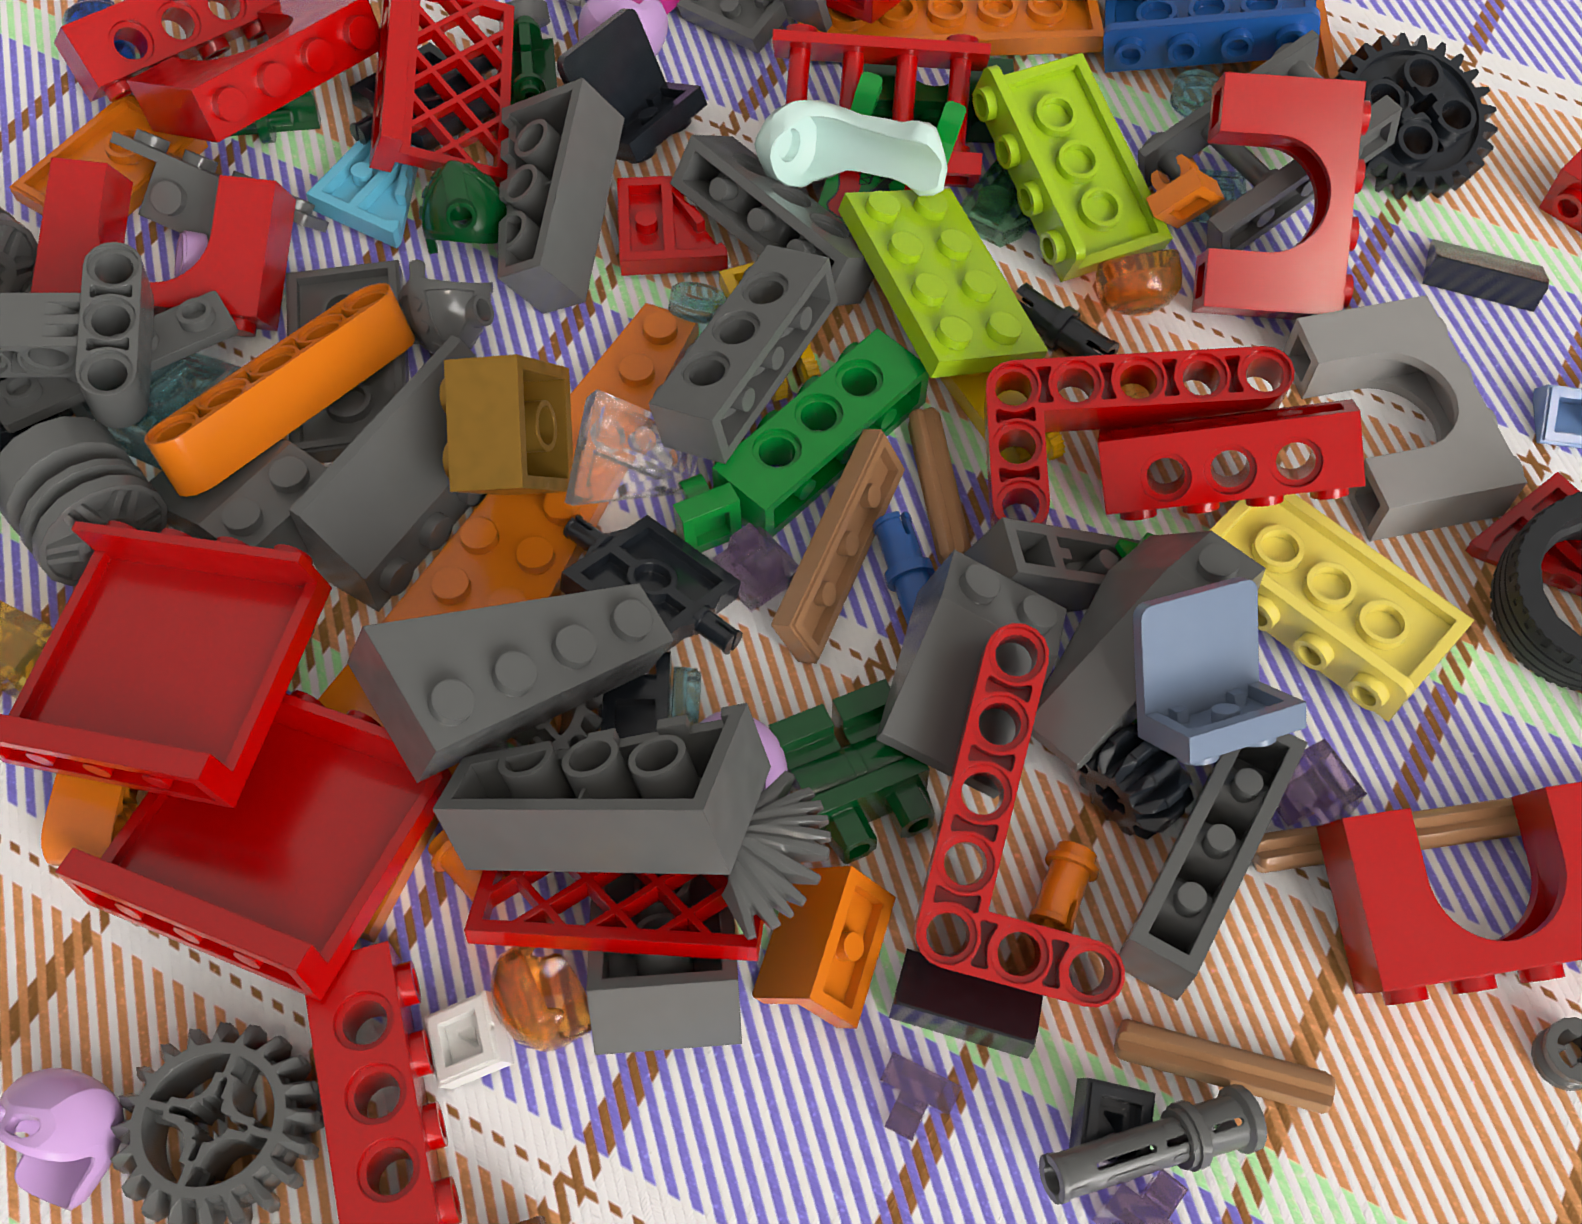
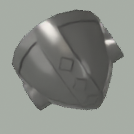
(444, 308)

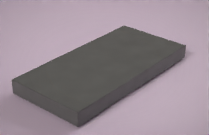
(307, 297)

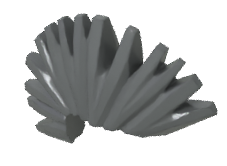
(776, 842)

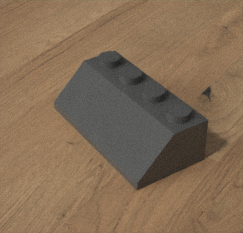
(386, 493)

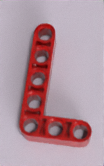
(1108, 406)
(987, 834)

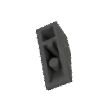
(1049, 559)

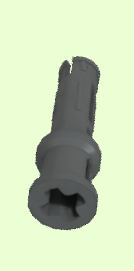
(1179, 1138)

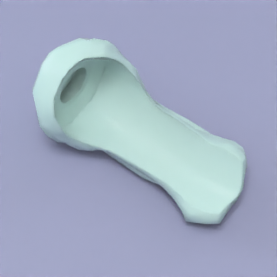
(821, 139)

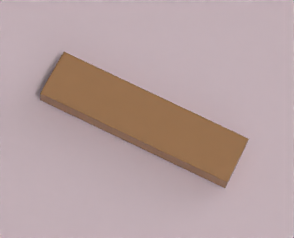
(838, 547)

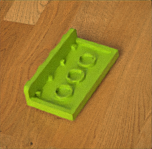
(1068, 164)
(940, 281)

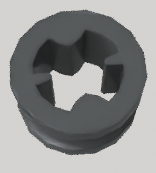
(1546, 1054)

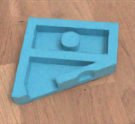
(366, 197)

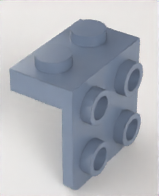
(1202, 675)

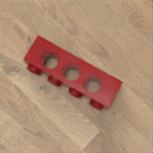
(103, 71)
(1332, 468)
(349, 1074)

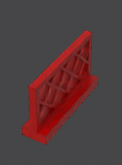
(398, 79)
(613, 929)

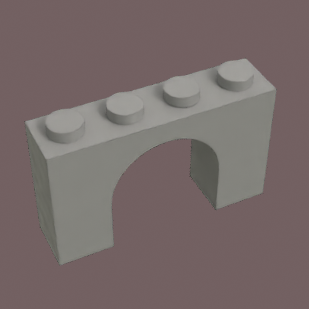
(1409, 353)

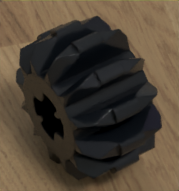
(1137, 784)

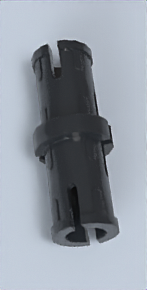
(1063, 326)

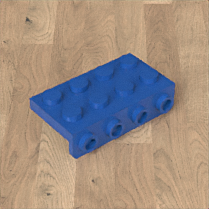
(1201, 31)

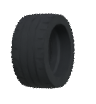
(1521, 606)

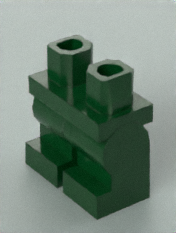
(854, 771)

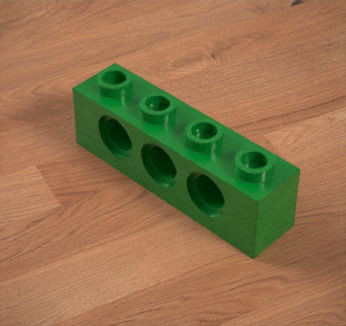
(867, 388)

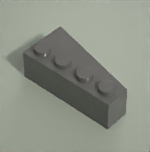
(555, 192)
(495, 671)
(612, 803)

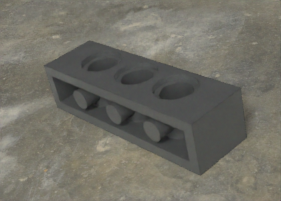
(760, 211)
(744, 353)
(1208, 864)

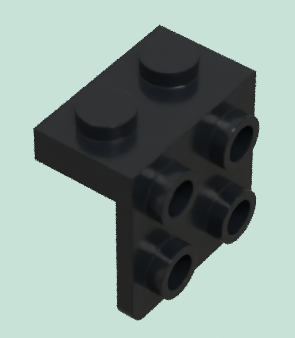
(626, 74)

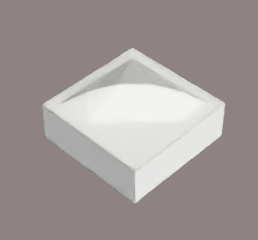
(467, 1041)

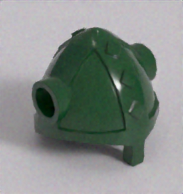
(456, 194)

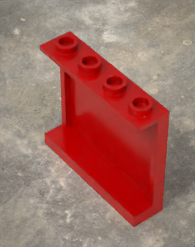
(166, 663)
(288, 869)

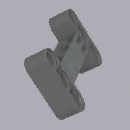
(76, 330)

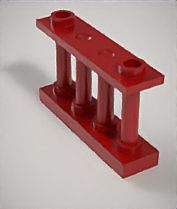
(958, 53)

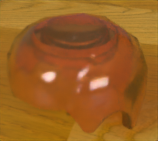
(1140, 282)
(539, 999)

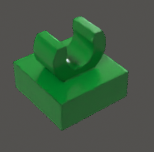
(706, 515)

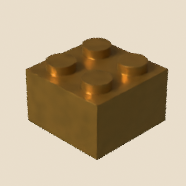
(507, 425)

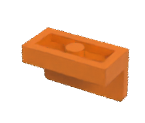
(828, 947)

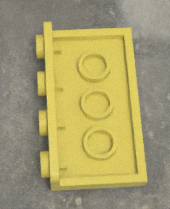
(1343, 603)

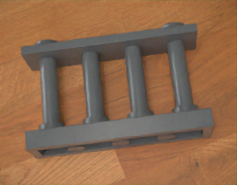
(1275, 191)

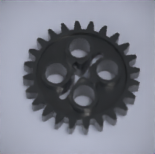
(1441, 117)

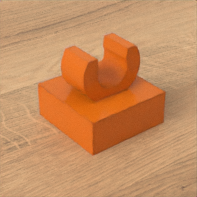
(1185, 196)

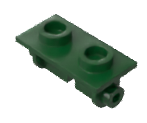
(531, 61)

